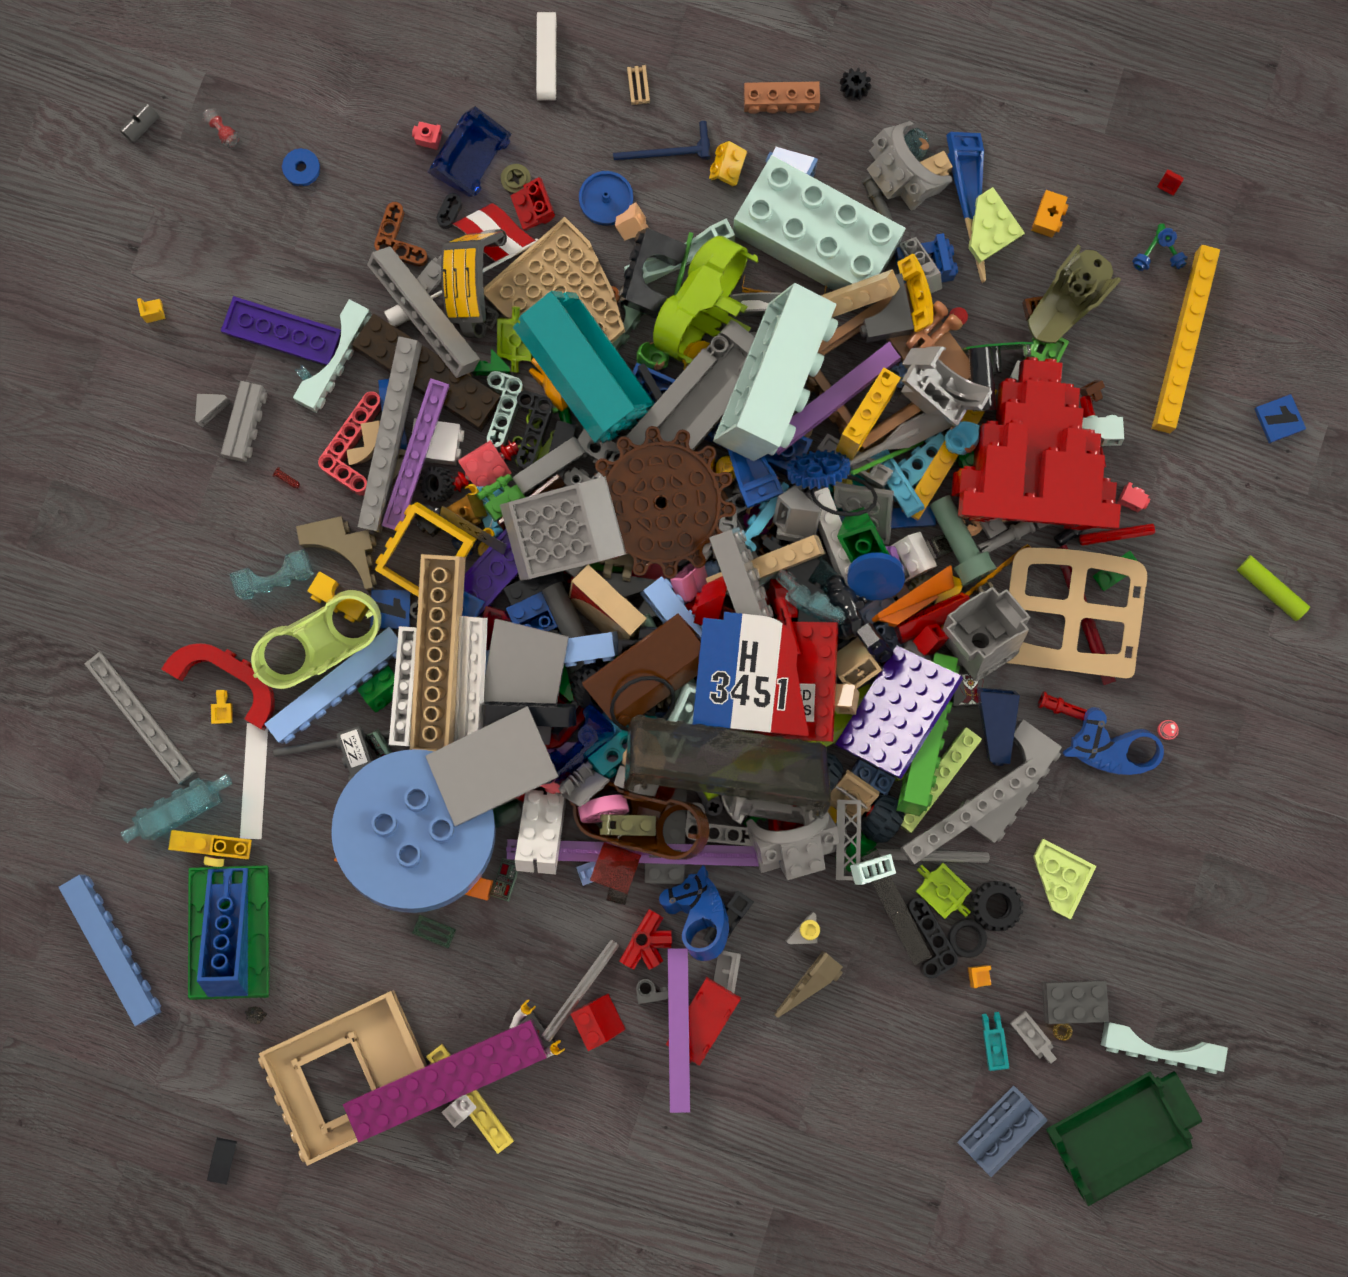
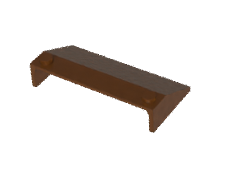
(666, 653)

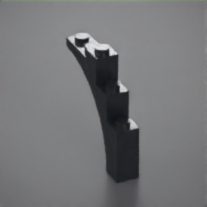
(803, 574)

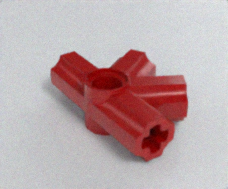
(654, 940)

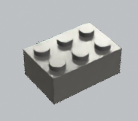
(1075, 1001)

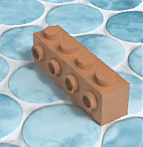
(781, 96)

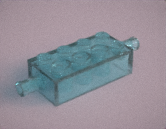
(176, 809)

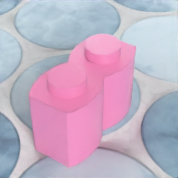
(689, 582)

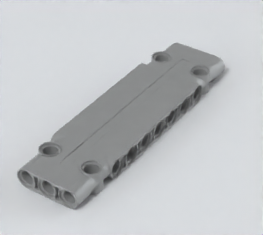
(699, 393)

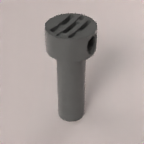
(565, 615)

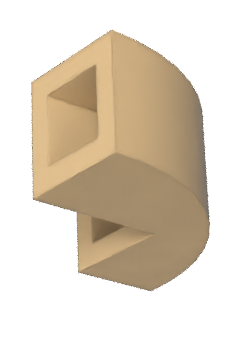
(360, 455)

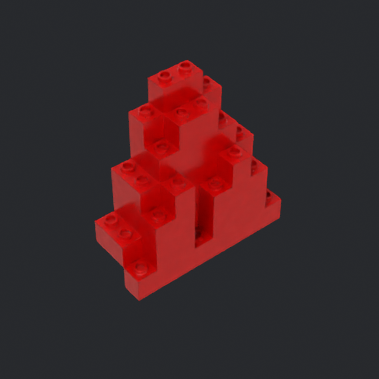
(1038, 458)

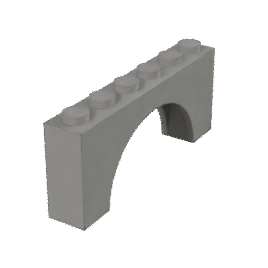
(1031, 745)

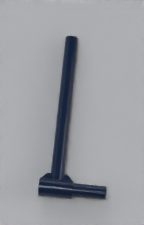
(702, 149)

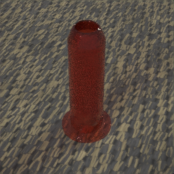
(286, 478)

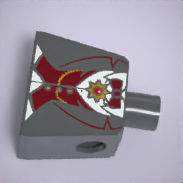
(967, 691)

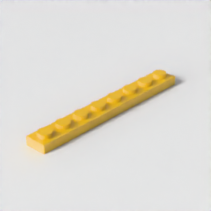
(939, 467)

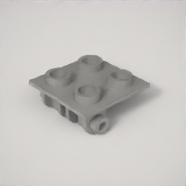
(584, 786)

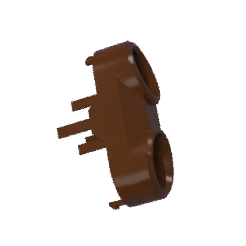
(650, 806)

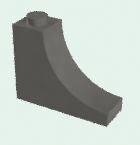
(892, 321)

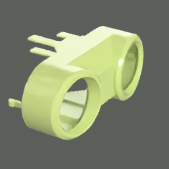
(320, 639)

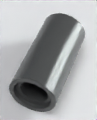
(139, 123)

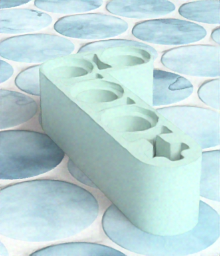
(502, 413)

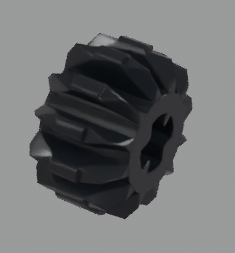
(850, 89)

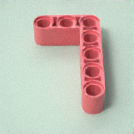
(349, 443)

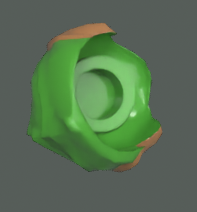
(652, 357)

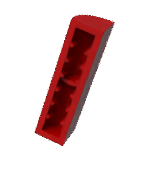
(931, 615)

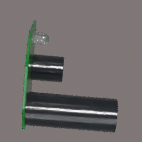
(986, 361)

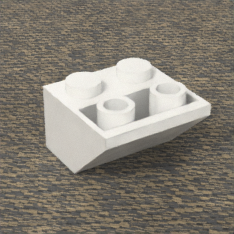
(914, 555)

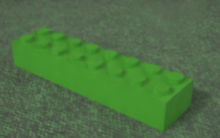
(920, 776)

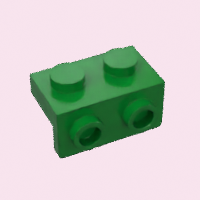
(379, 689)

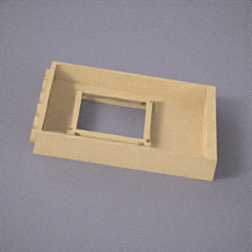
(384, 1051)

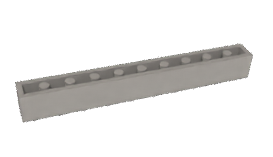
(390, 434)

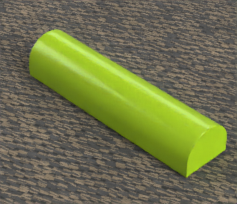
(1273, 588)

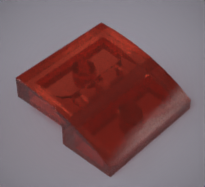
(615, 867)

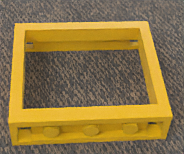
(868, 413)
(467, 539)

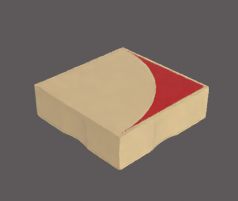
(604, 605)

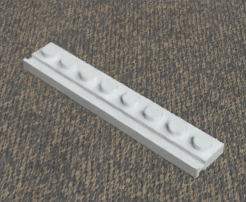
(470, 675)

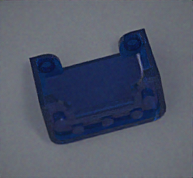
(469, 151)
(591, 736)

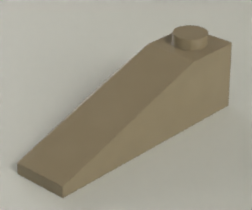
(818, 976)

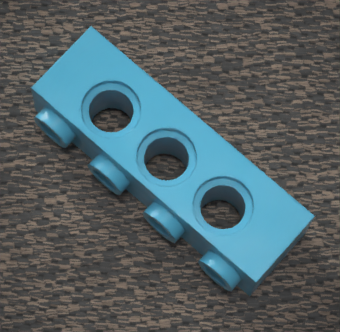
(919, 455)

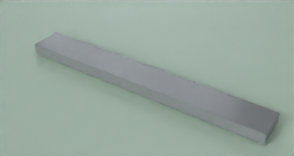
(140, 718)

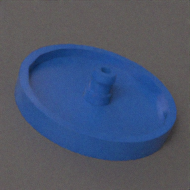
(605, 197)
(876, 576)

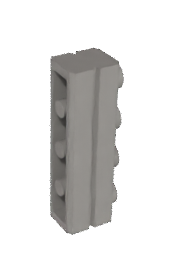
(243, 422)

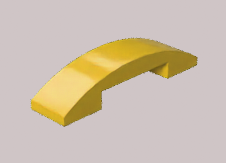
(918, 290)

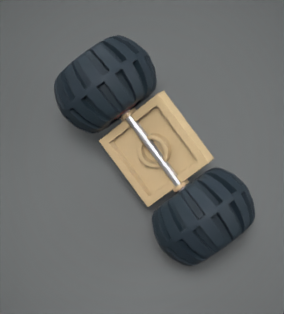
(879, 812)

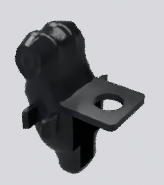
(846, 599)

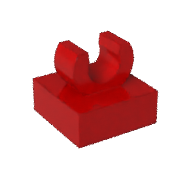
(1170, 182)

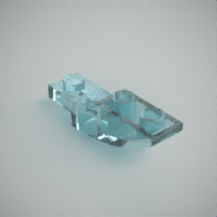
(816, 605)

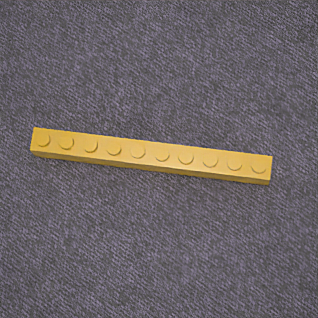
(1185, 339)

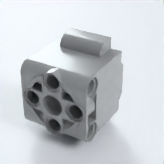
(993, 620)

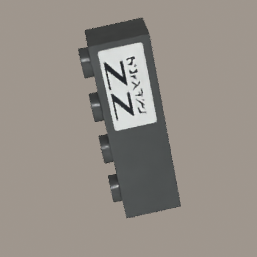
(355, 750)

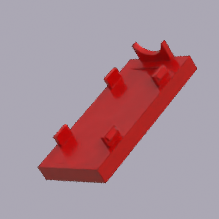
(707, 1017)

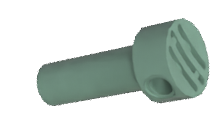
(972, 563)

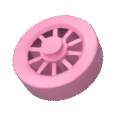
(610, 805)

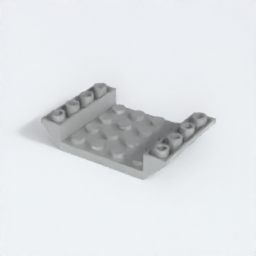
(563, 529)

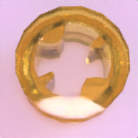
(1068, 1034)

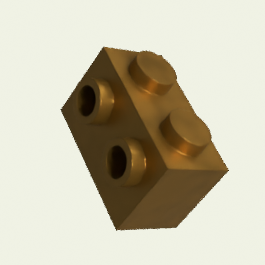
(470, 509)

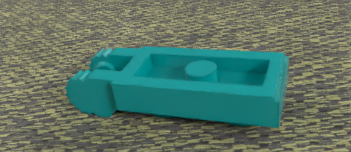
(995, 1044)

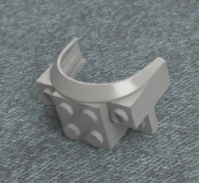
(899, 171)
(938, 388)
(794, 850)

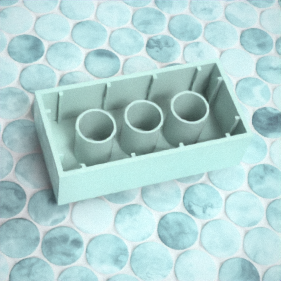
(815, 227)
(776, 373)

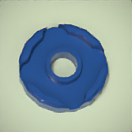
(297, 157)

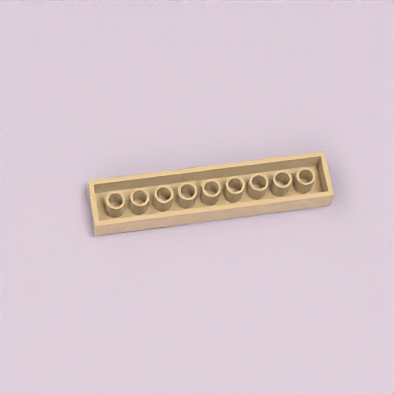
(436, 651)

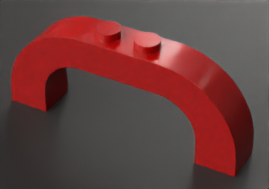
(263, 697)

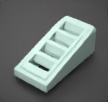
(861, 874)

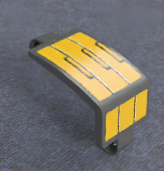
(464, 279)

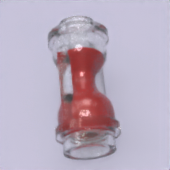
(226, 134)

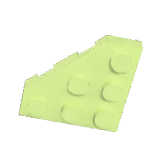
(992, 226)
(1062, 877)

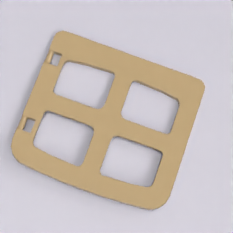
(1075, 609)

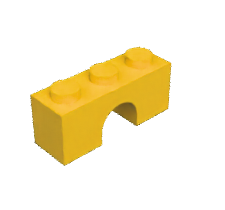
(324, 589)

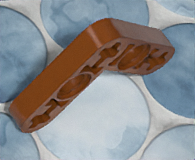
(390, 238)

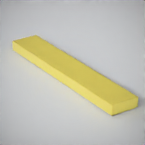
(482, 1115)

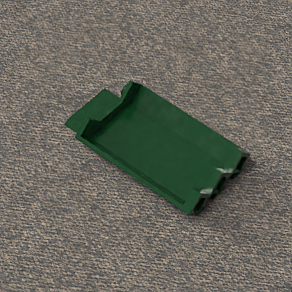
(1125, 1134)

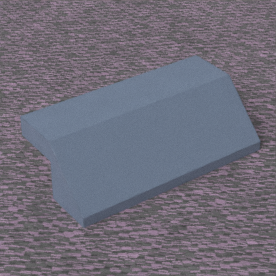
(1002, 1131)

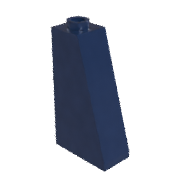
(998, 720)

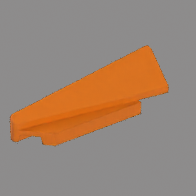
(917, 598)

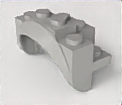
(769, 810)

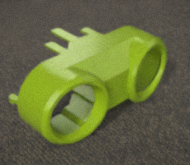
(703, 298)

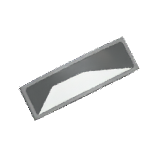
(756, 302)

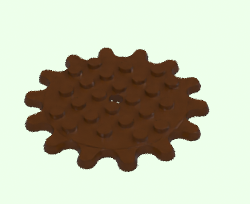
(690, 494)

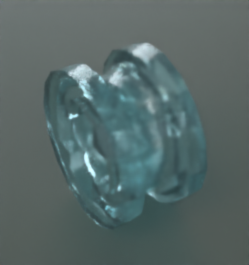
(303, 373)

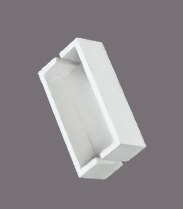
(540, 832)

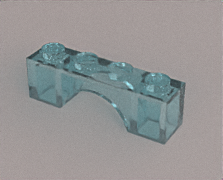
(295, 567)

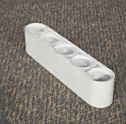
(546, 56)

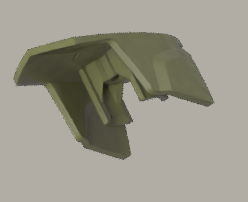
(1072, 296)

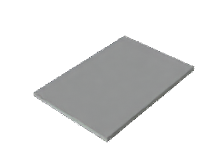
(524, 666)
(491, 766)

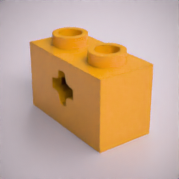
(1047, 224)

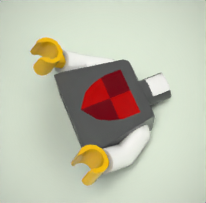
(526, 1013)

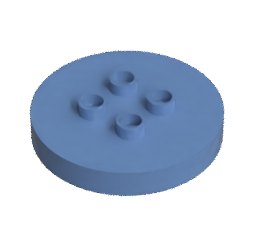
(401, 840)

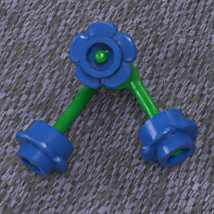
(1164, 237)

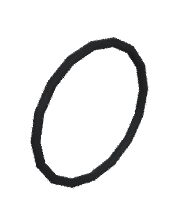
(848, 513)
(635, 681)

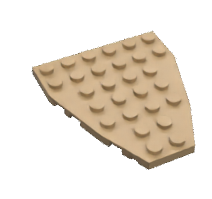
(563, 263)

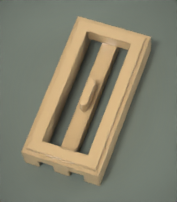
(636, 70)

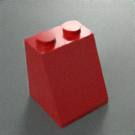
(597, 1021)

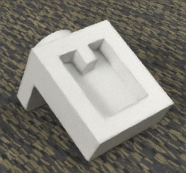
(459, 1110)

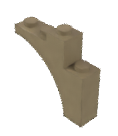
(334, 536)

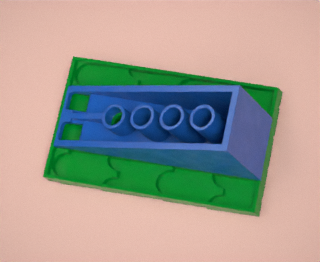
(228, 932)

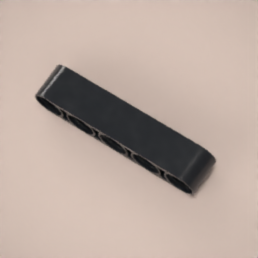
(543, 713)

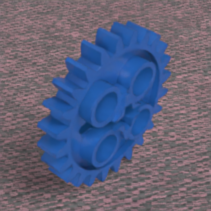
(818, 469)

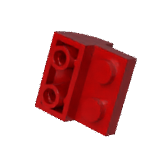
(533, 204)

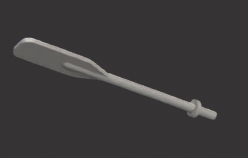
(904, 436)

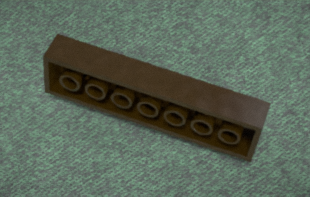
(465, 397)

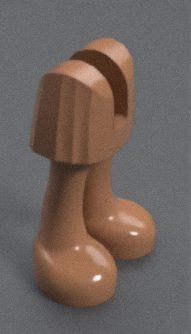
(939, 313)

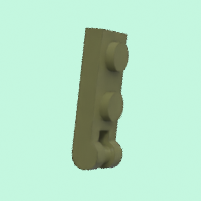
(628, 825)

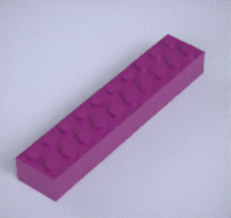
(445, 1080)

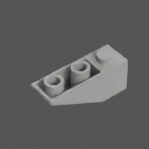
(930, 270)

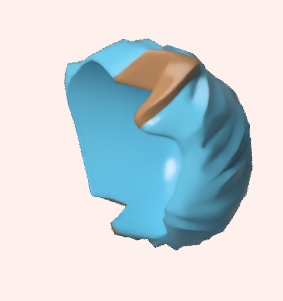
(962, 438)

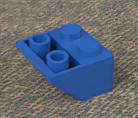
(532, 613)

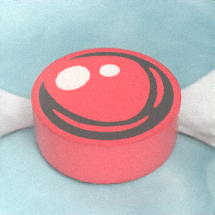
(1167, 730)

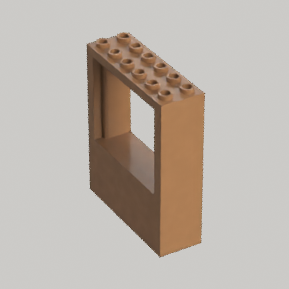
(952, 357)

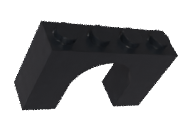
(635, 291)

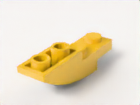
(210, 844)

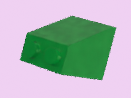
(860, 536)

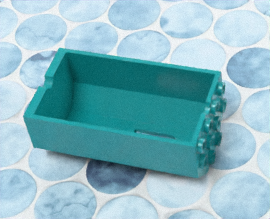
(583, 365)

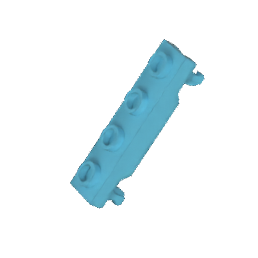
(759, 521)

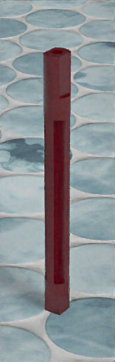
(1088, 624)

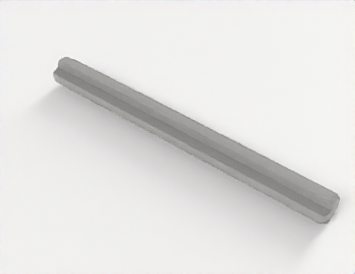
(943, 856)
(579, 991)

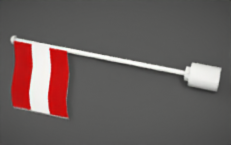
(487, 218)

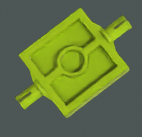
(509, 343)
(943, 890)

